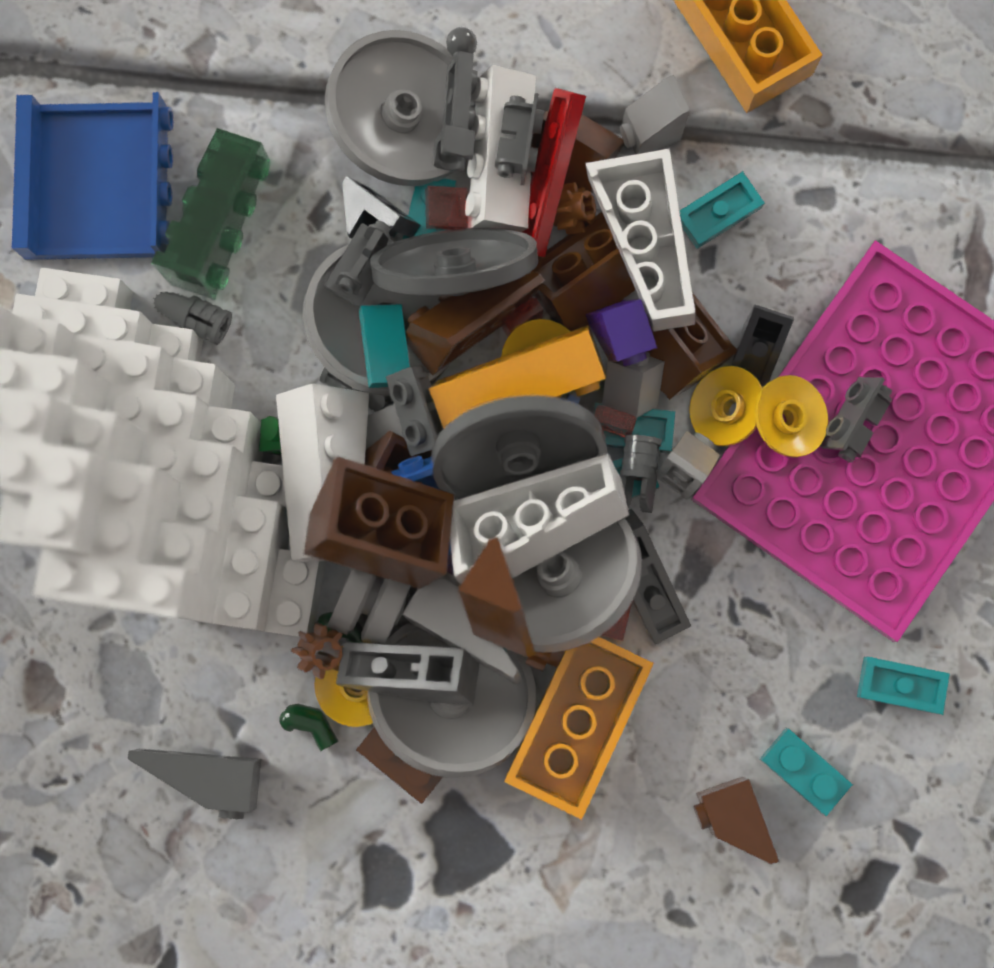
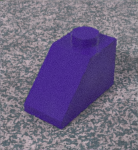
(623, 331)

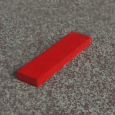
(552, 164)

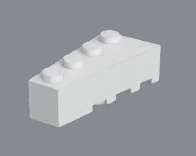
(645, 221)
(314, 430)
(537, 515)

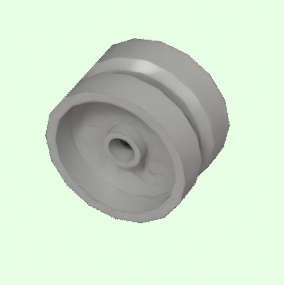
(376, 597)

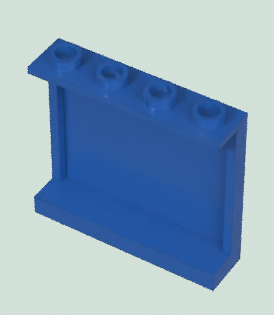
(91, 179)

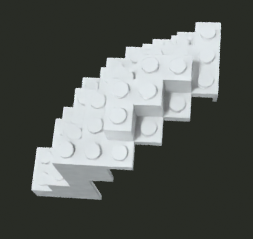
(139, 467)

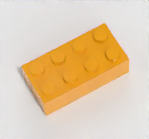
(753, 45)
(538, 370)
(578, 724)

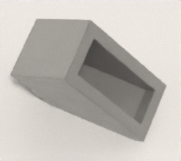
(655, 118)

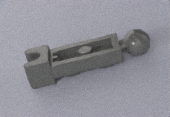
(457, 139)

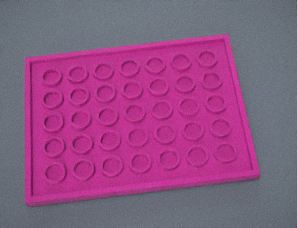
(898, 515)

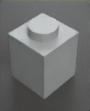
(633, 387)

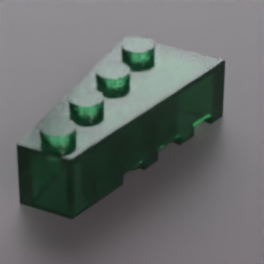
(214, 215)

